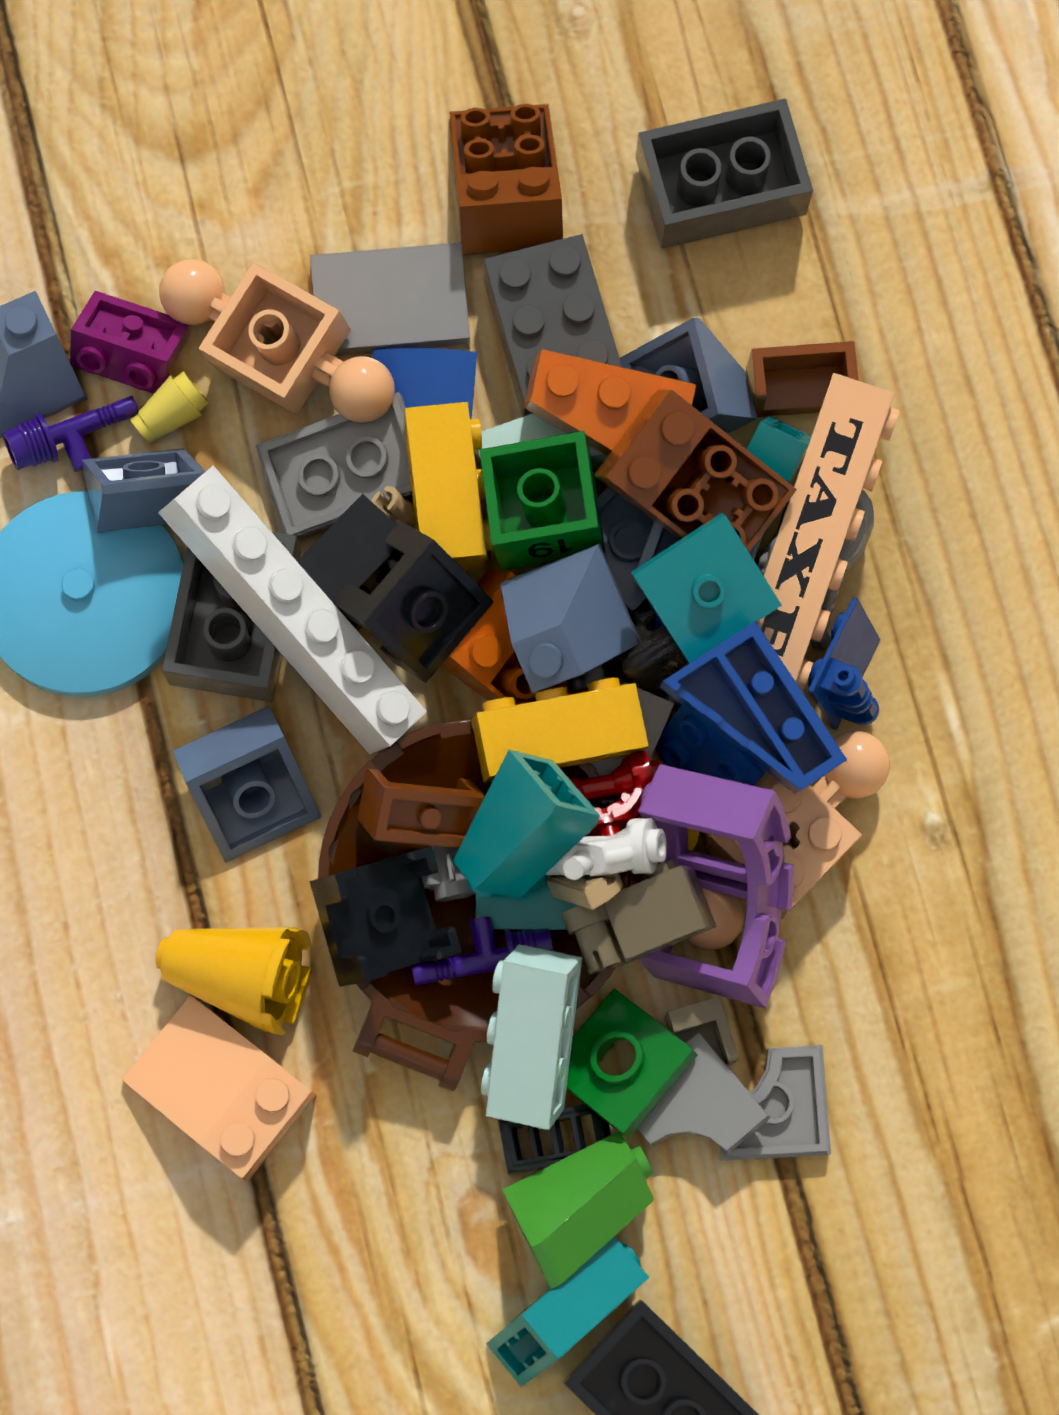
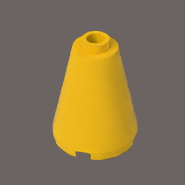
(241, 971)

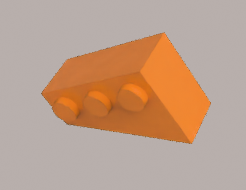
(593, 396)

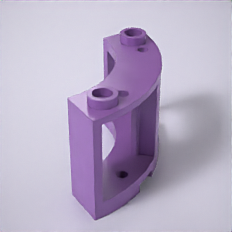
(759, 824)

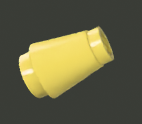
(170, 408)

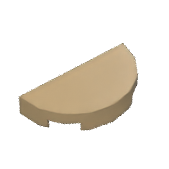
(587, 890)

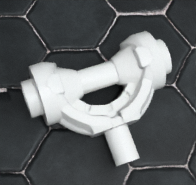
(633, 848)

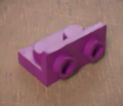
(126, 342)

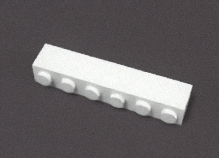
(292, 611)

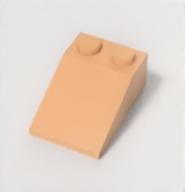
(219, 1088)

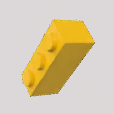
(446, 480)
(562, 726)

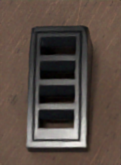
(512, 1149)

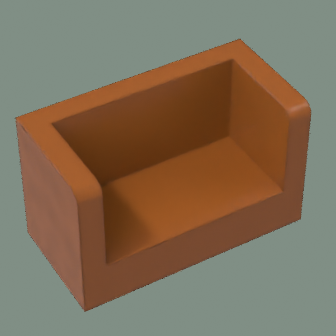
(797, 376)
(417, 811)

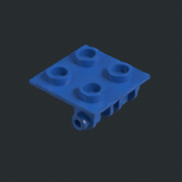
(837, 678)
(697, 748)

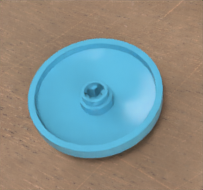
(84, 605)

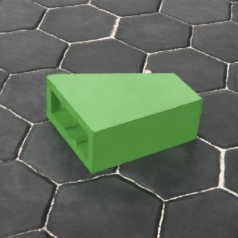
(580, 1204)

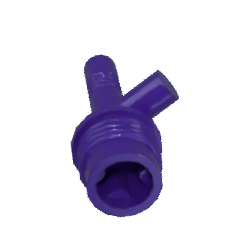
(36, 442)
(485, 956)

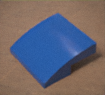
(431, 375)

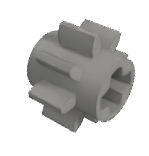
(449, 881)

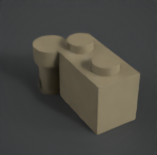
(641, 918)

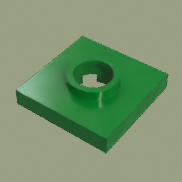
(657, 1065)

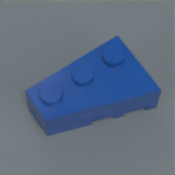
(758, 708)

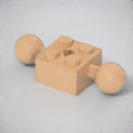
(306, 333)
(817, 830)

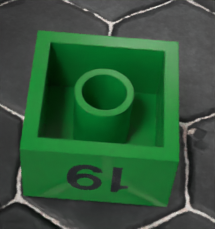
(541, 500)

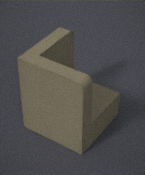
(708, 1020)

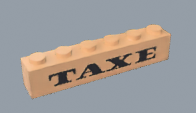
(824, 515)

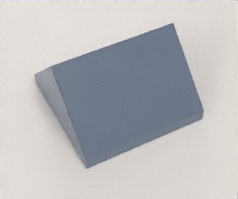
(135, 487)

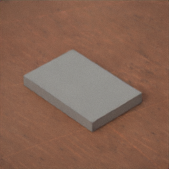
(396, 296)
(331, 464)

